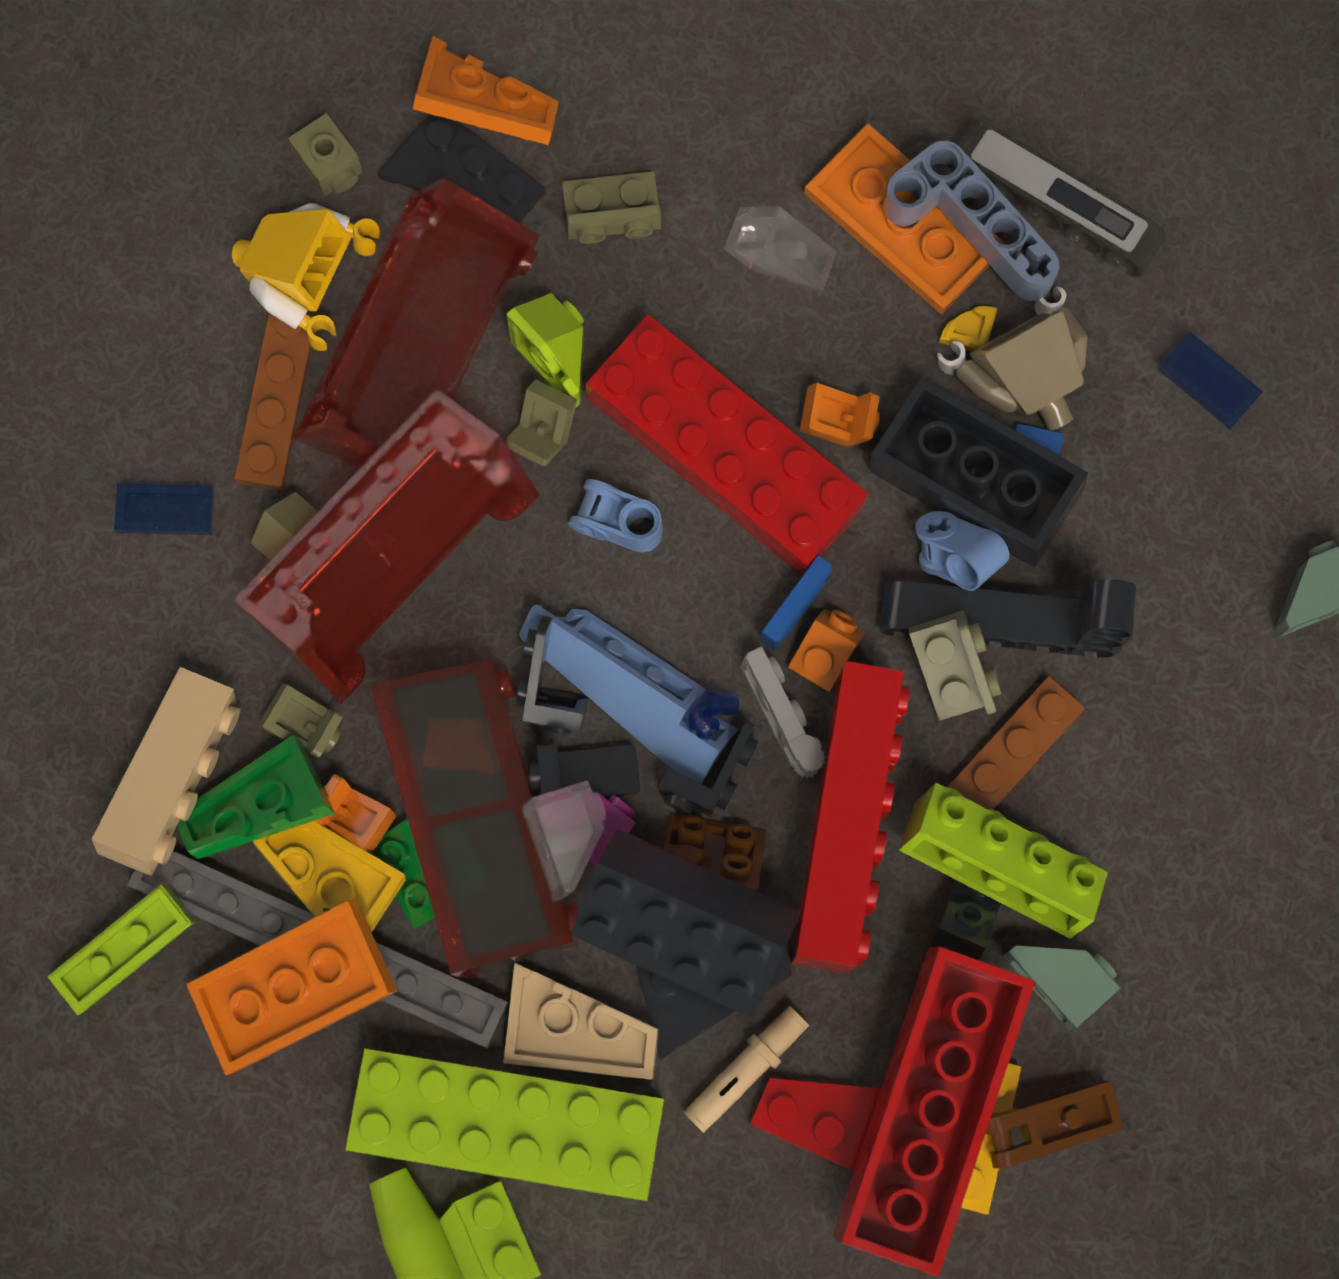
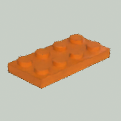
(924, 255)
(291, 987)

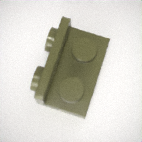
(612, 207)
(952, 665)

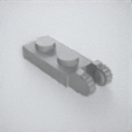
(782, 715)

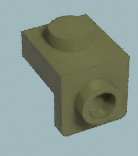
(543, 423)
(304, 718)

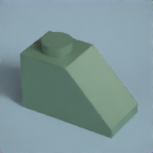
(1313, 591)
(1066, 980)

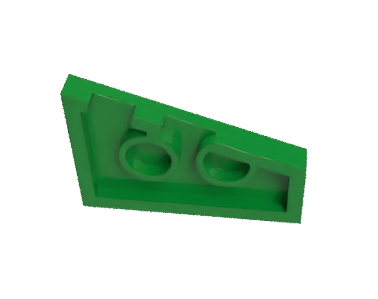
(257, 801)

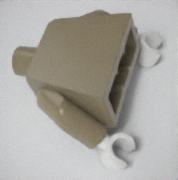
(1028, 365)

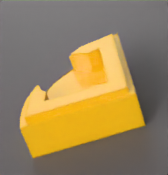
(970, 328)

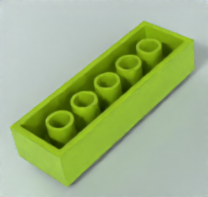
(505, 1124)

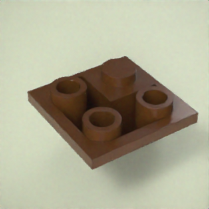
(720, 847)

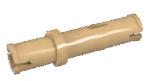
(747, 1068)

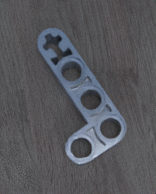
(975, 225)

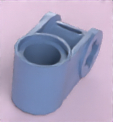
(609, 512)
(959, 549)

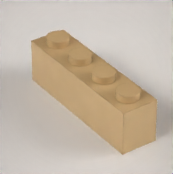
(166, 772)

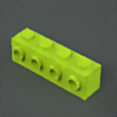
(1003, 860)

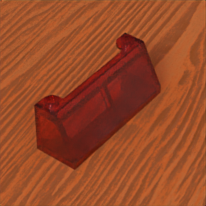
(416, 319)
(384, 539)

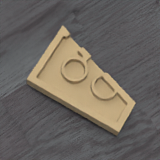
(573, 1031)

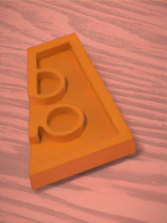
(473, 96)

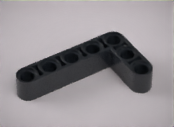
(1094, 623)

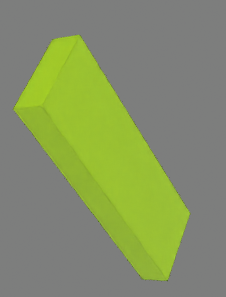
(121, 948)

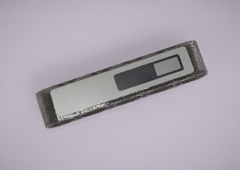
(1063, 199)

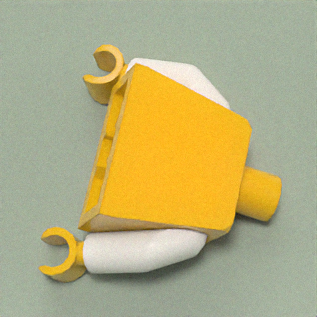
(295, 260)

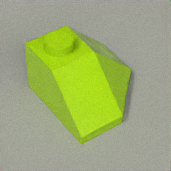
(551, 341)

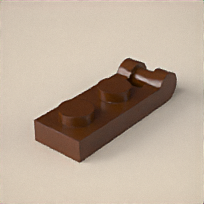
(1054, 1123)

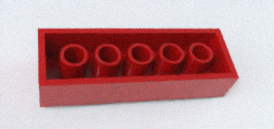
(725, 445)
(848, 818)
(933, 1110)

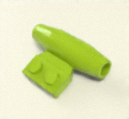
(470, 1241)

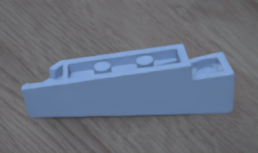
(632, 688)

